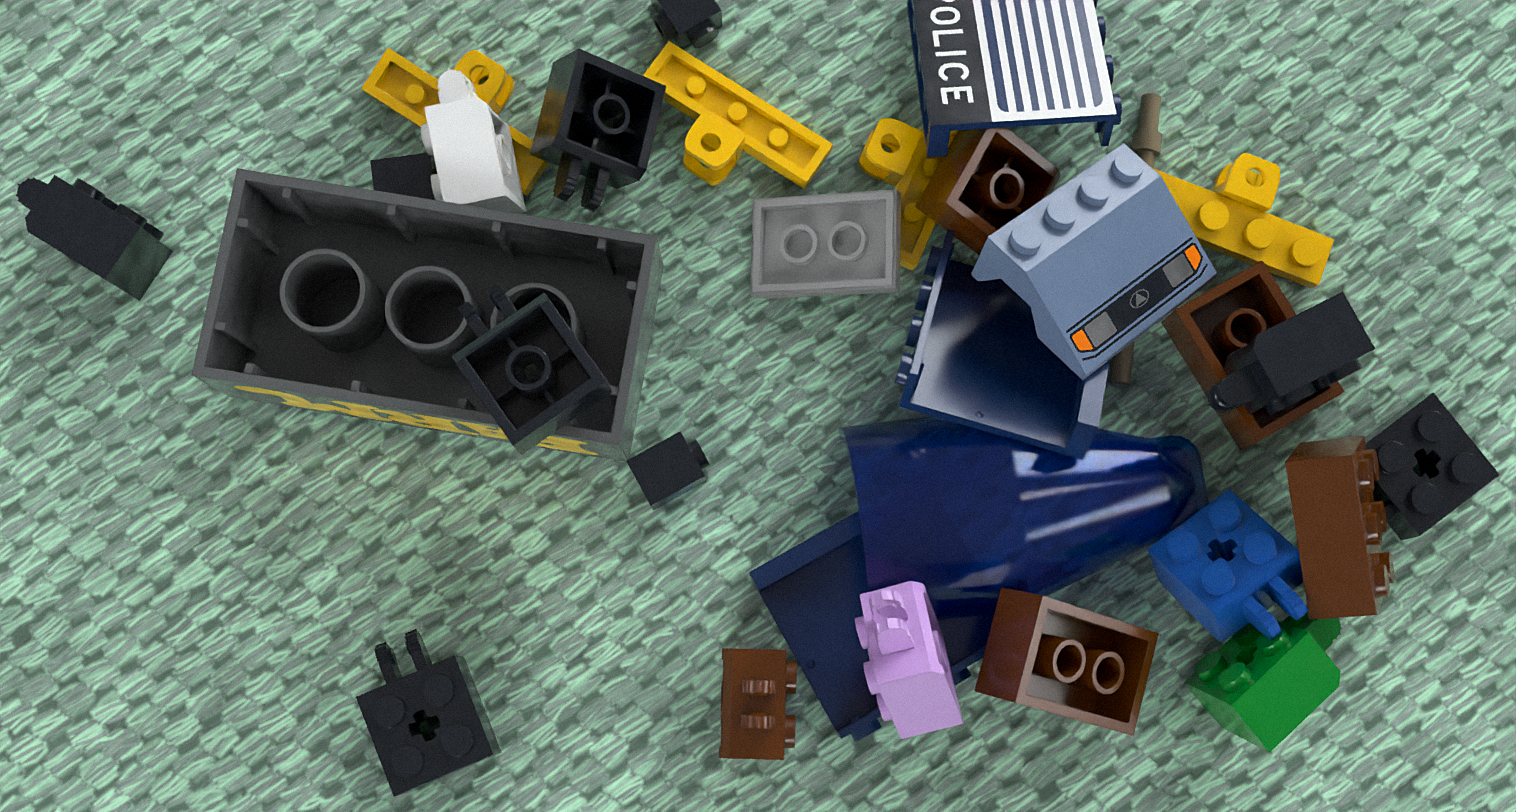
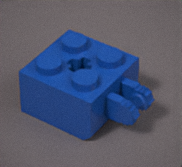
(1230, 568)

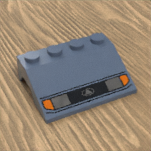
(1099, 260)

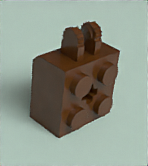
(985, 184)
(754, 704)

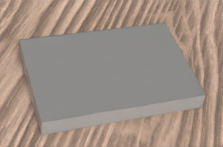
(826, 245)

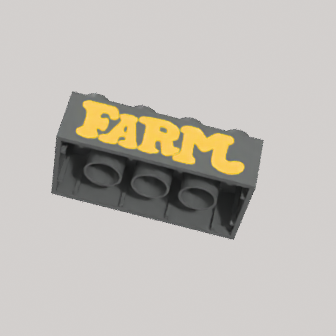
(357, 294)

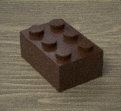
(1226, 321)
(1339, 527)
(1066, 660)

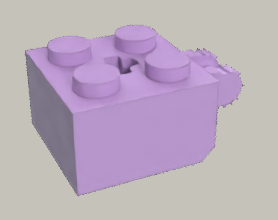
(907, 660)

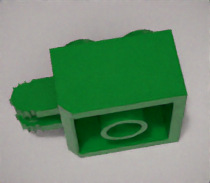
(1268, 685)

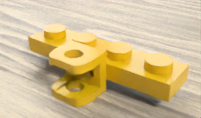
(410, 89)
(733, 122)
(910, 172)
(1236, 221)

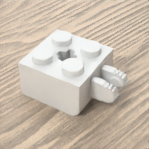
(470, 149)

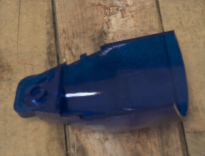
(998, 513)

